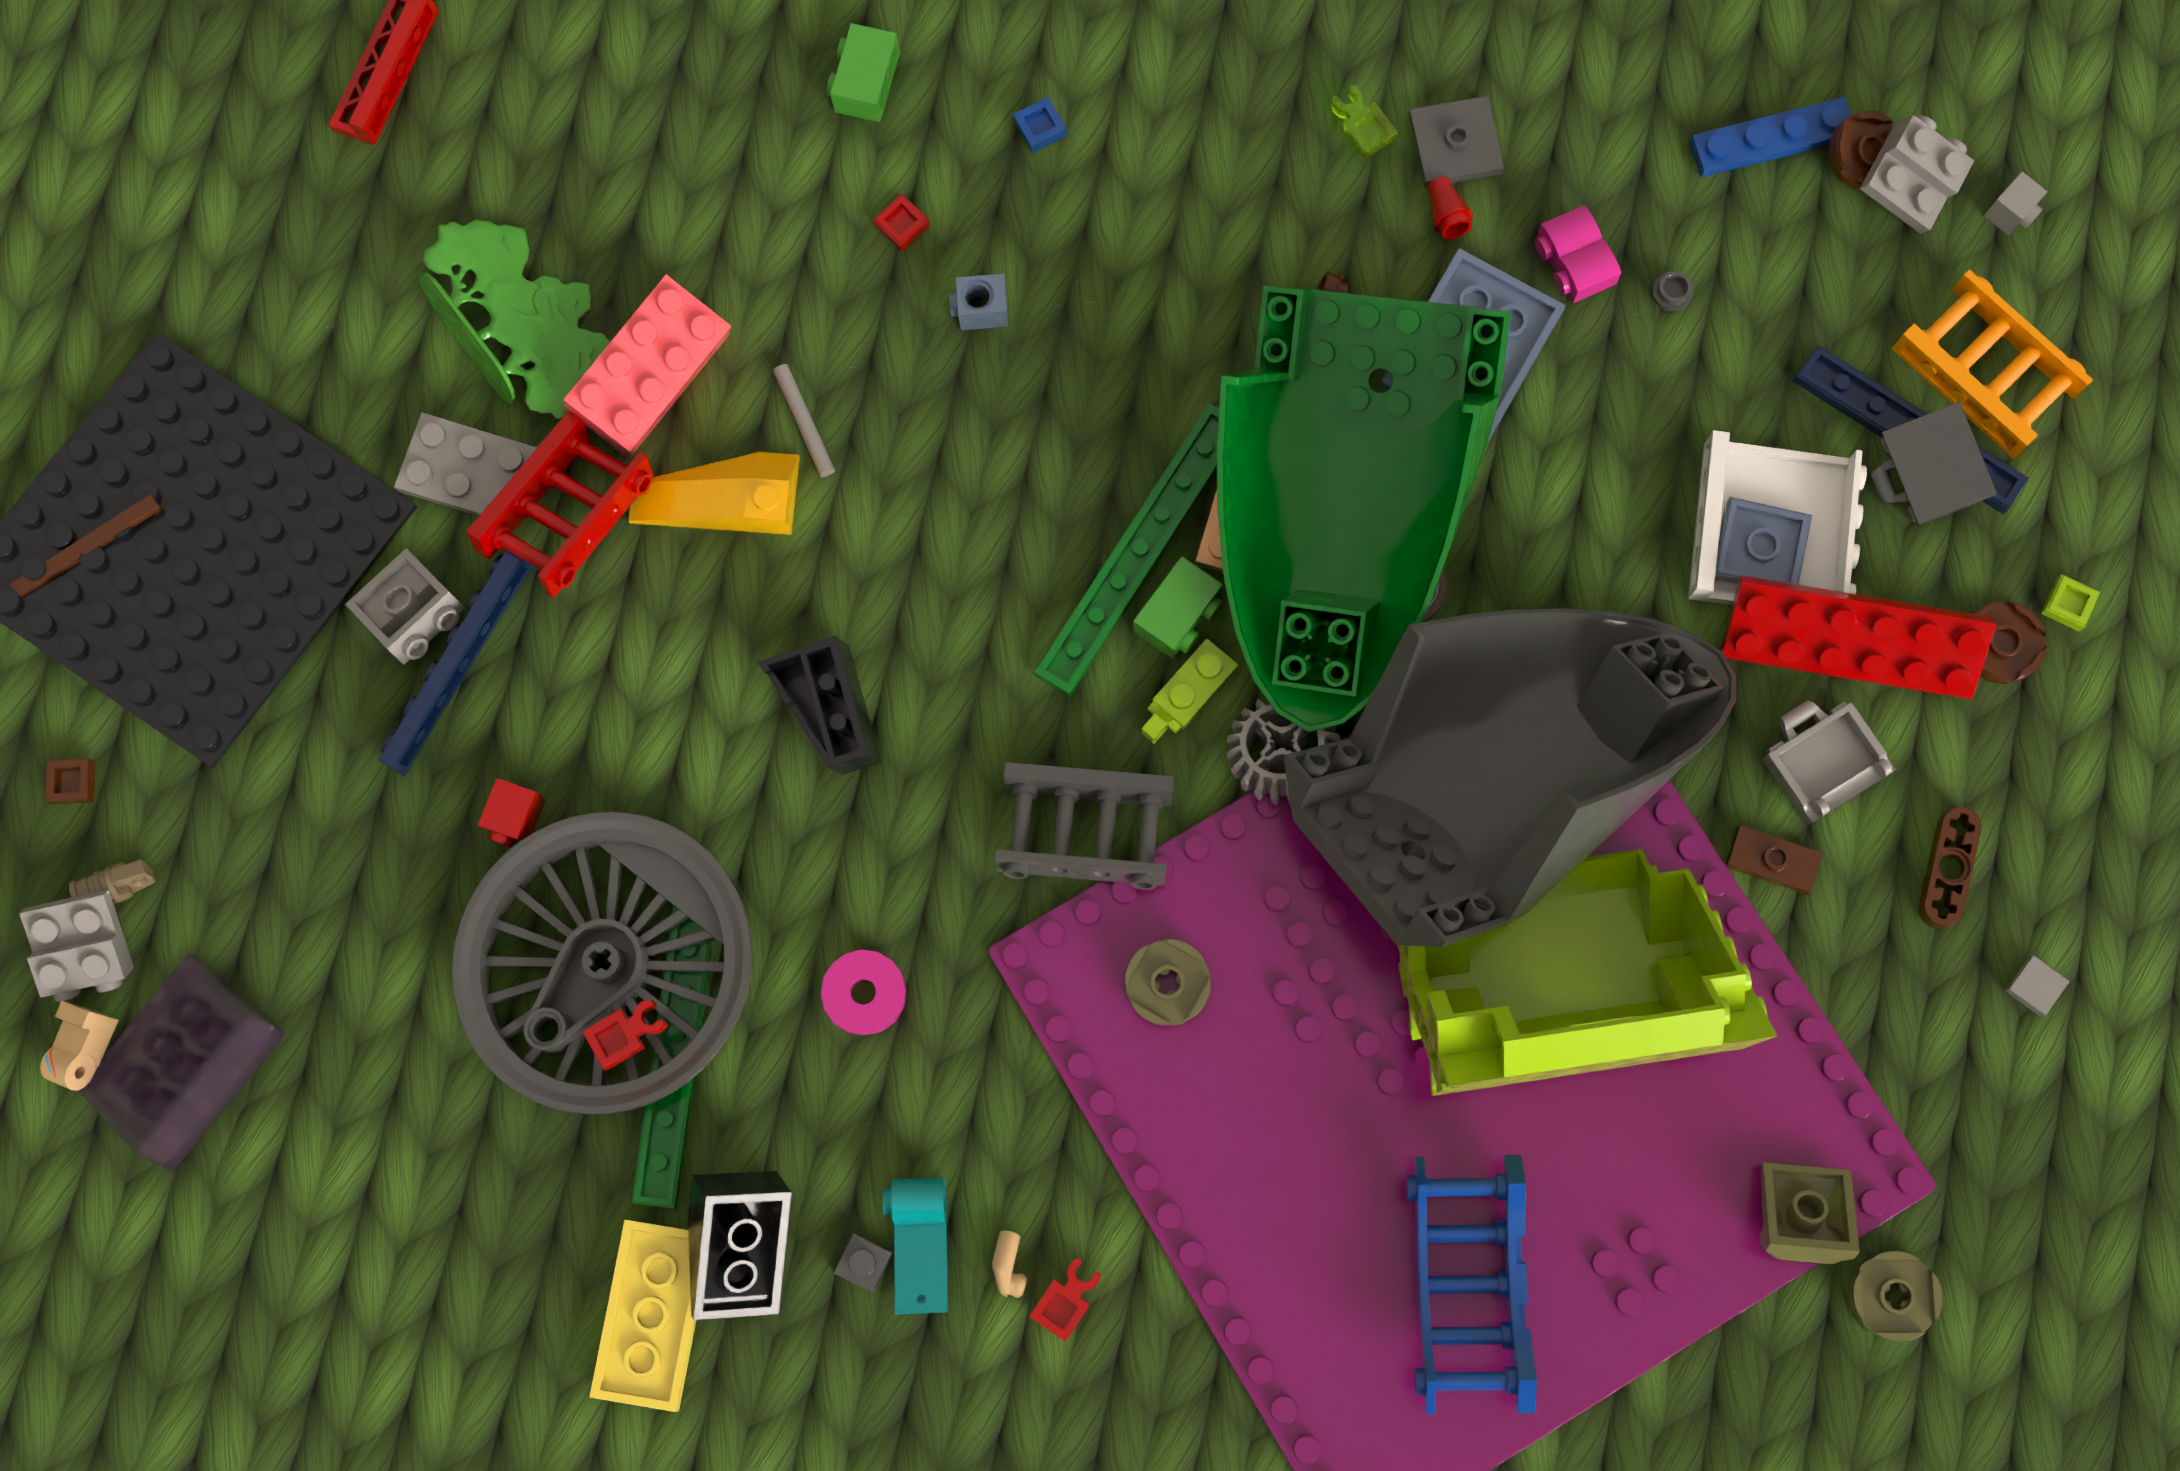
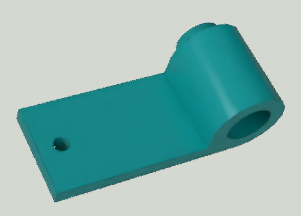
(919, 1244)

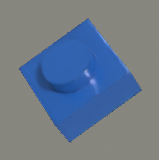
(1040, 125)

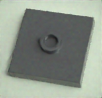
(1456, 140)

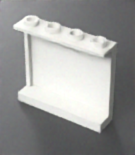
(1787, 480)

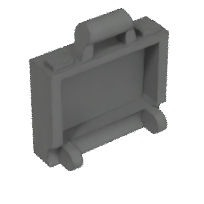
(1935, 464)

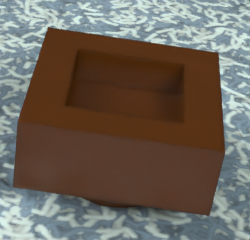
(70, 781)

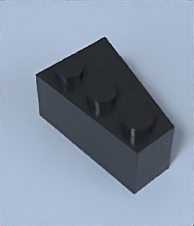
(828, 702)

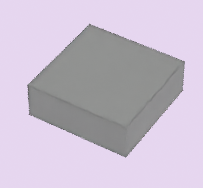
(2037, 986)

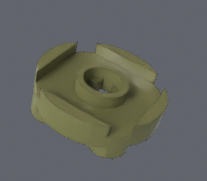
(1161, 958)
(1876, 1314)

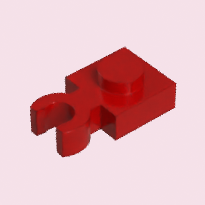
(618, 1036)
(1062, 1306)

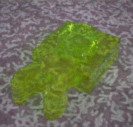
(1365, 127)

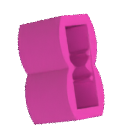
(1577, 254)

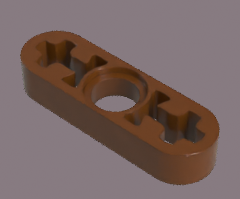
(1946, 835)

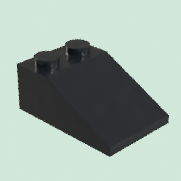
(737, 1243)

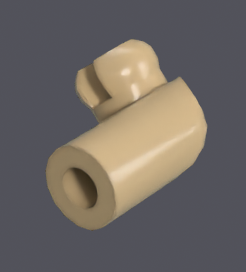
(1003, 1265)

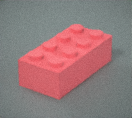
(647, 366)

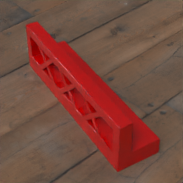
(388, 72)

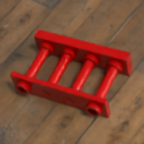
(534, 478)

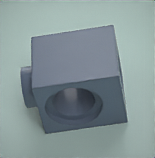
(992, 314)

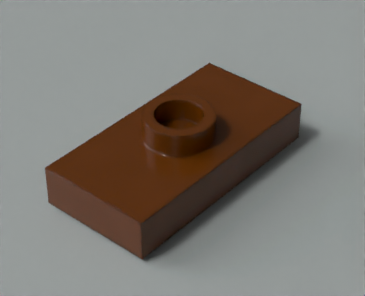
(1773, 859)

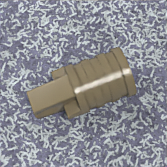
(119, 878)

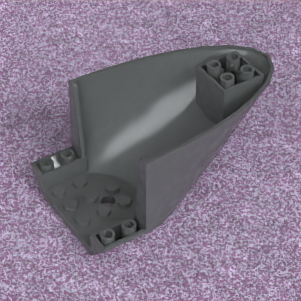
(1503, 760)

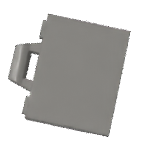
(1827, 760)

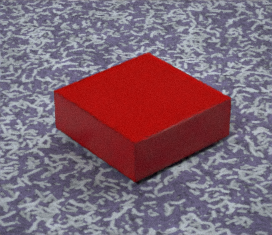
(901, 222)

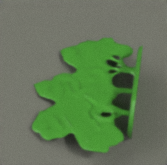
(527, 316)

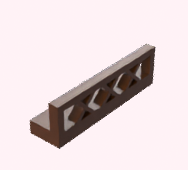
(97, 538)

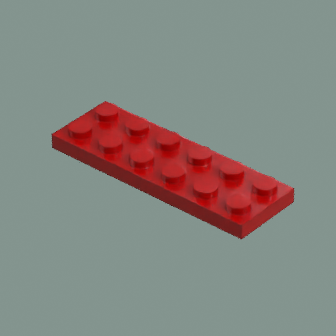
(1857, 637)

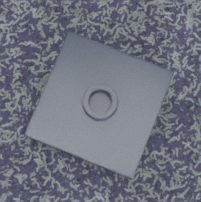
(1761, 542)

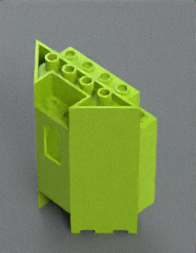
(1589, 980)

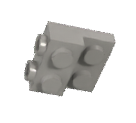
(1917, 172)
(405, 607)
(76, 945)

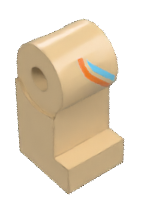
(77, 1046)

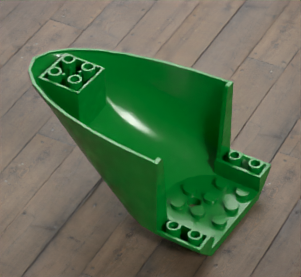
(1346, 493)

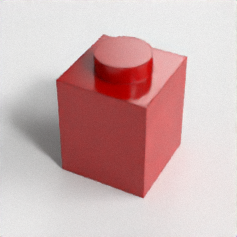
(510, 813)

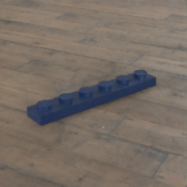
(446, 674)

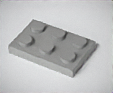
(458, 464)

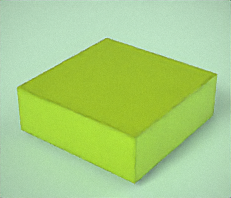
(2070, 602)

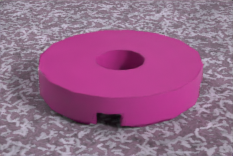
(842, 978)

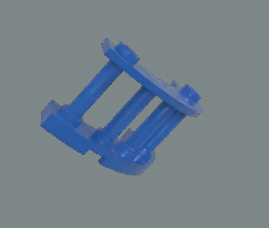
(1509, 1284)

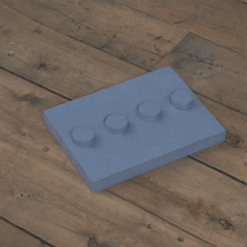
(1533, 316)

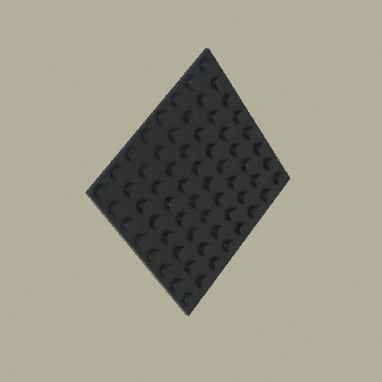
(222, 587)

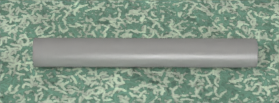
(804, 420)

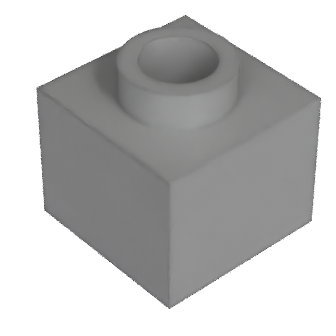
(2017, 204)

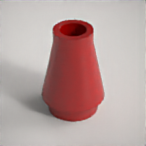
(1449, 211)

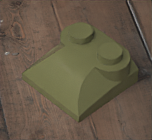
(1808, 1213)

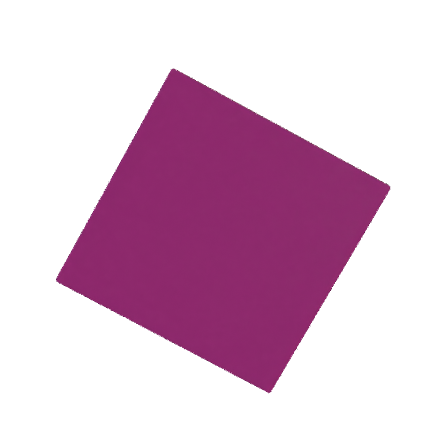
(1295, 1107)

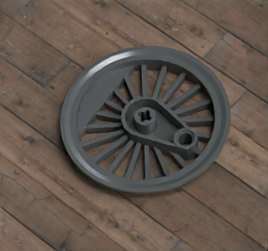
(578, 986)

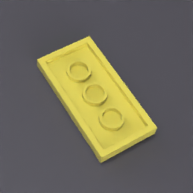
(647, 1320)

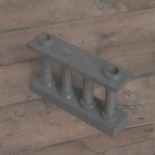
(1067, 787)

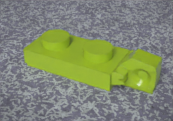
(1188, 690)

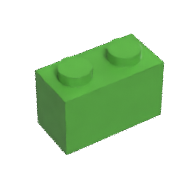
(864, 72)
(1178, 609)

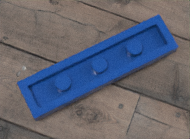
(1767, 137)

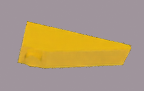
(732, 495)

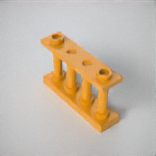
(1982, 402)

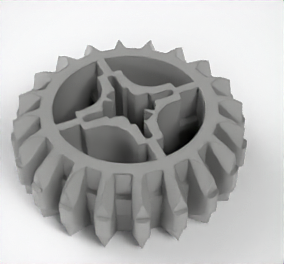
(1263, 773)

